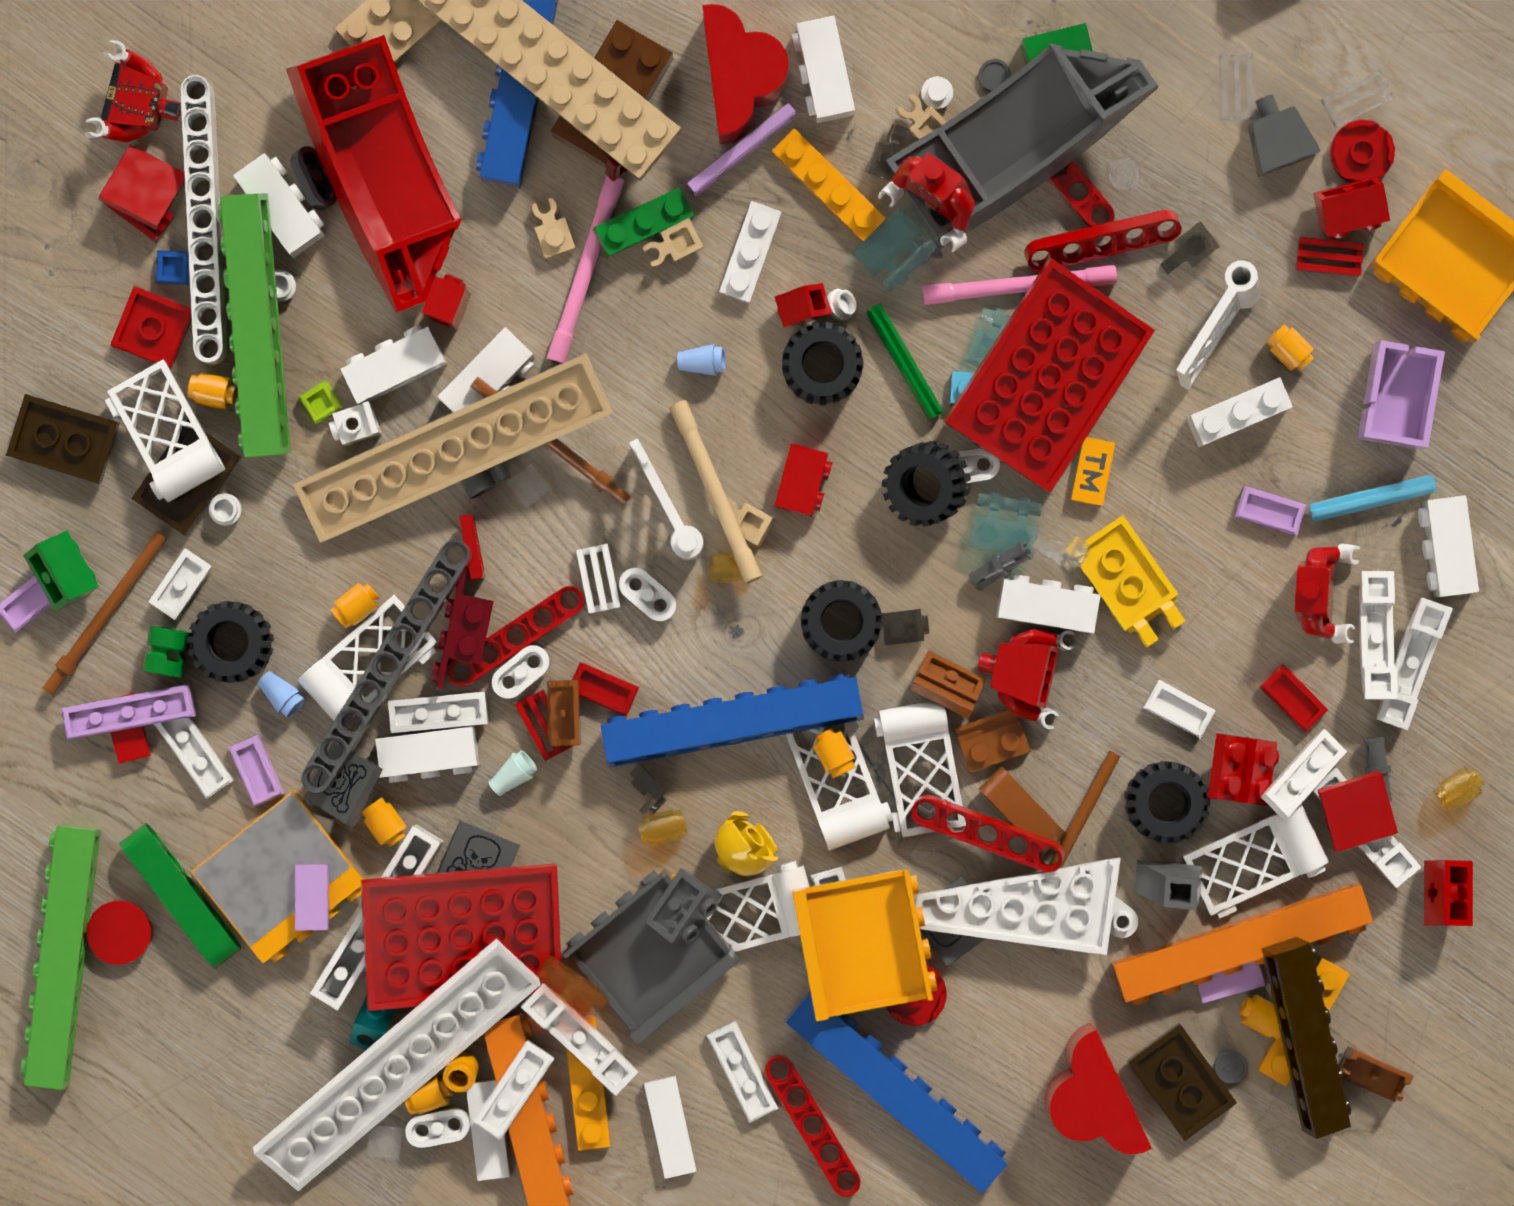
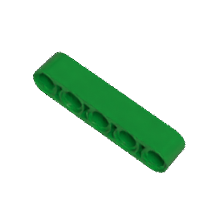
(180, 895)

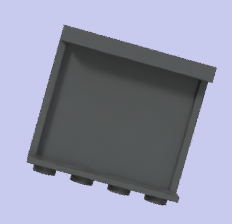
(641, 969)

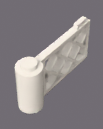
(1242, 293)
(181, 469)
(686, 540)
(330, 685)
(911, 726)
(855, 818)
(1298, 847)
(781, 887)

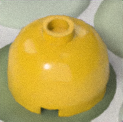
(743, 847)

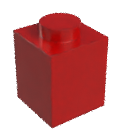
(802, 305)

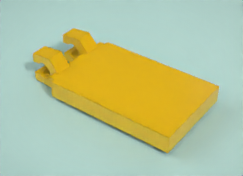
(1130, 580)

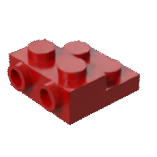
(1242, 769)

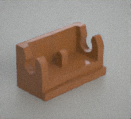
(564, 713)
(1374, 1074)

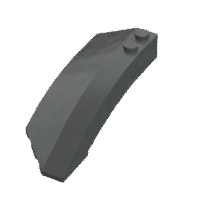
(1029, 128)

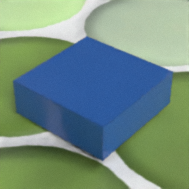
(172, 267)

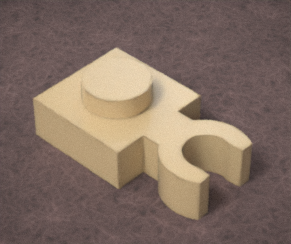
(923, 121)
(553, 234)
(678, 242)
(751, 521)

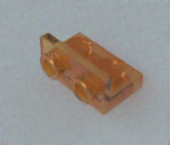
(571, 986)

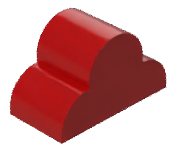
(744, 70)
(1090, 1098)

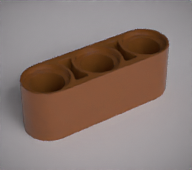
(1020, 807)

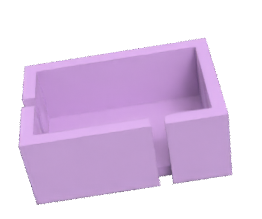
(1401, 395)

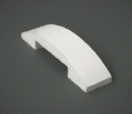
(1377, 635)
(1413, 660)
(1385, 853)
(580, 1038)

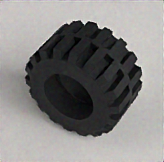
(827, 335)
(902, 490)
(841, 592)
(202, 642)
(1195, 802)

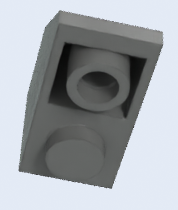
(1169, 883)

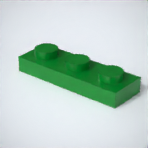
(643, 222)

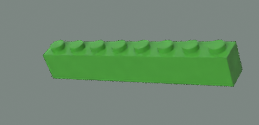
(254, 325)
(61, 957)

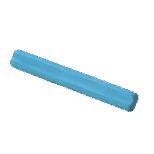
(1372, 498)

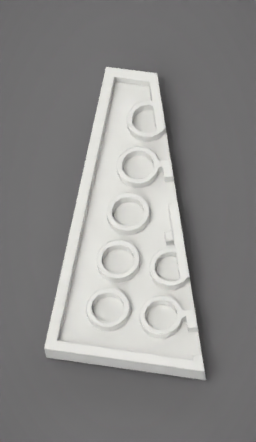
(1040, 908)

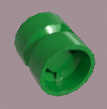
(169, 663)

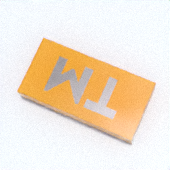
(1092, 471)

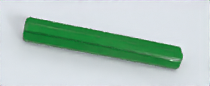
(904, 361)

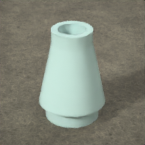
(513, 773)

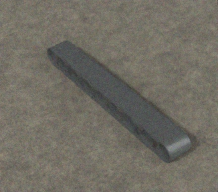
(372, 674)

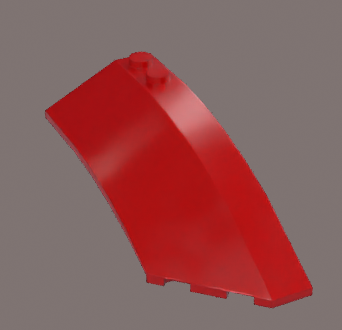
(378, 166)

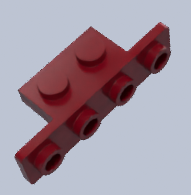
(465, 633)

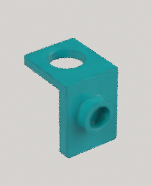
(370, 1023)

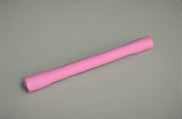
(950, 292)
(564, 334)

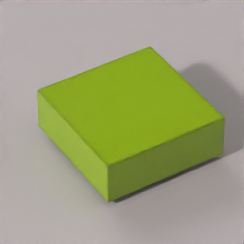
(320, 402)

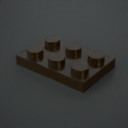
(62, 439)
(187, 508)
(1181, 1081)

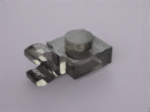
(877, 164)
(1192, 246)

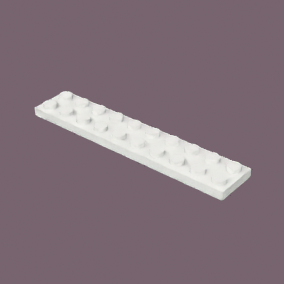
(397, 1065)

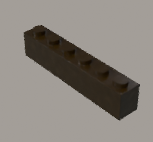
(1307, 1037)

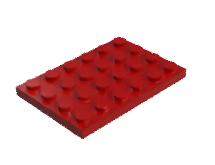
(1049, 375)
(436, 923)

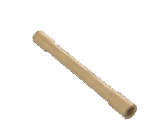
(689, 430)

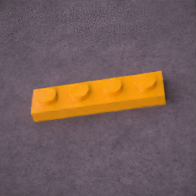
(828, 185)
(1274, 1060)
(588, 1104)

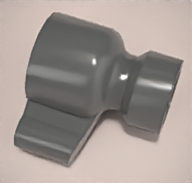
(485, 480)

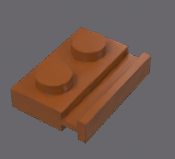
(948, 684)
(991, 740)

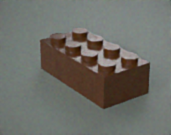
(633, 60)

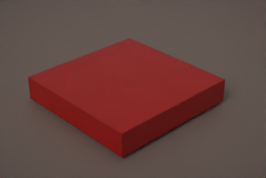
(143, 187)
(152, 327)
(1357, 811)

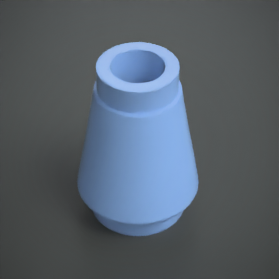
(703, 360)
(281, 694)

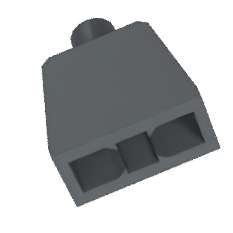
(1279, 137)

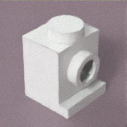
(367, 424)

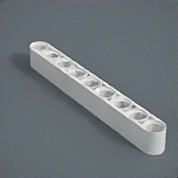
(195, 207)

